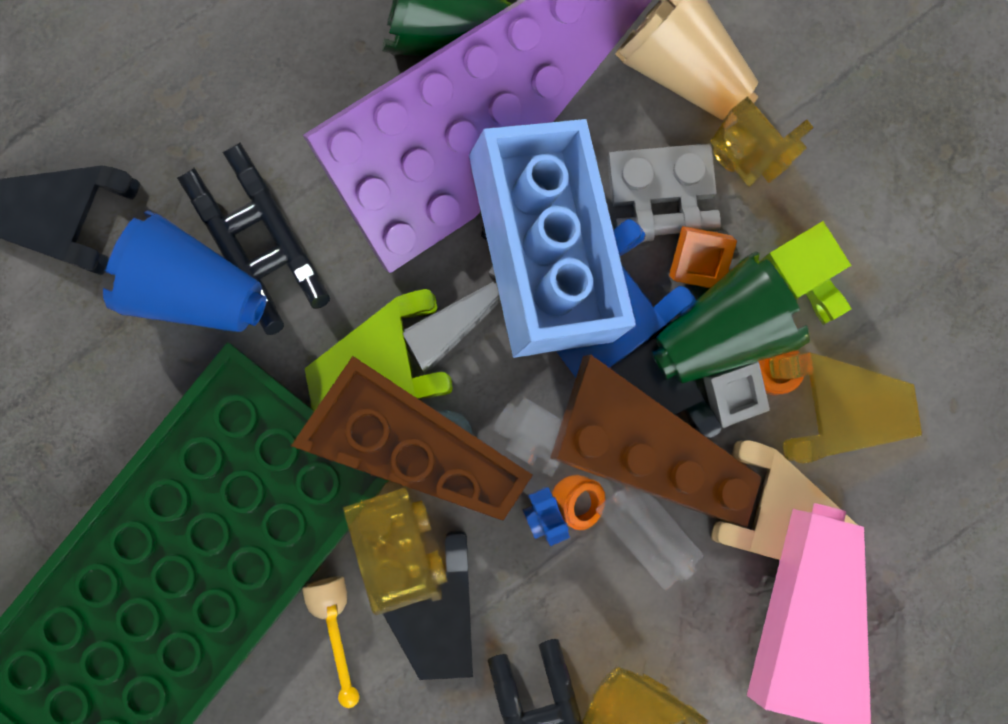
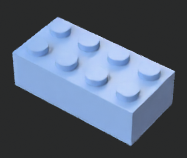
(550, 237)

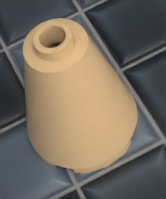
(691, 55)

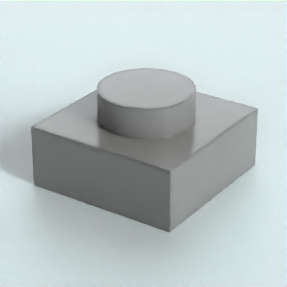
(737, 394)

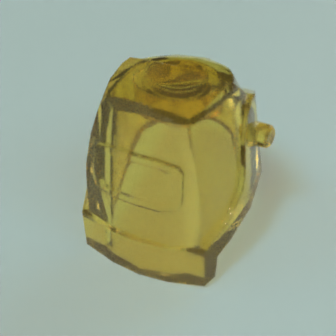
(637, 699)

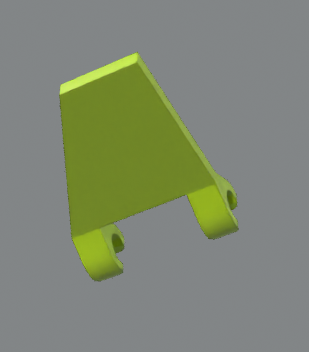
(382, 347)

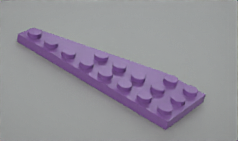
(407, 145)

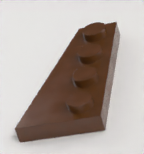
(399, 438)
(642, 445)

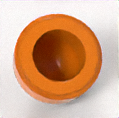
(566, 494)

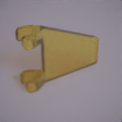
(851, 407)

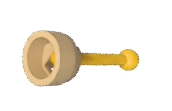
(325, 601)

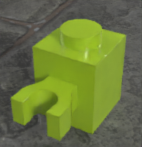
(807, 267)

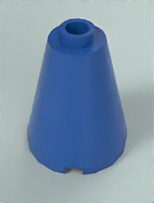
(179, 279)

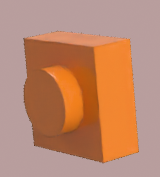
(702, 257)

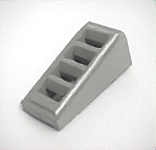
(446, 328)

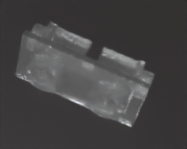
(651, 535)

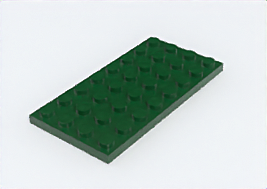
(179, 561)

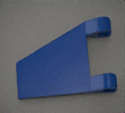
(648, 318)

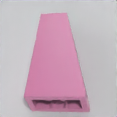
(816, 625)

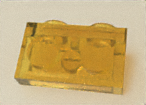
(754, 147)
(394, 551)

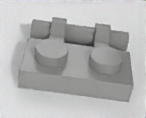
(662, 177)

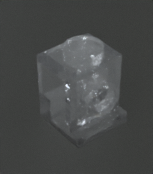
(530, 433)

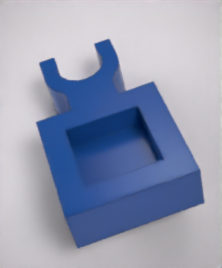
(545, 517)

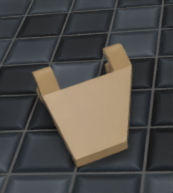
(782, 492)

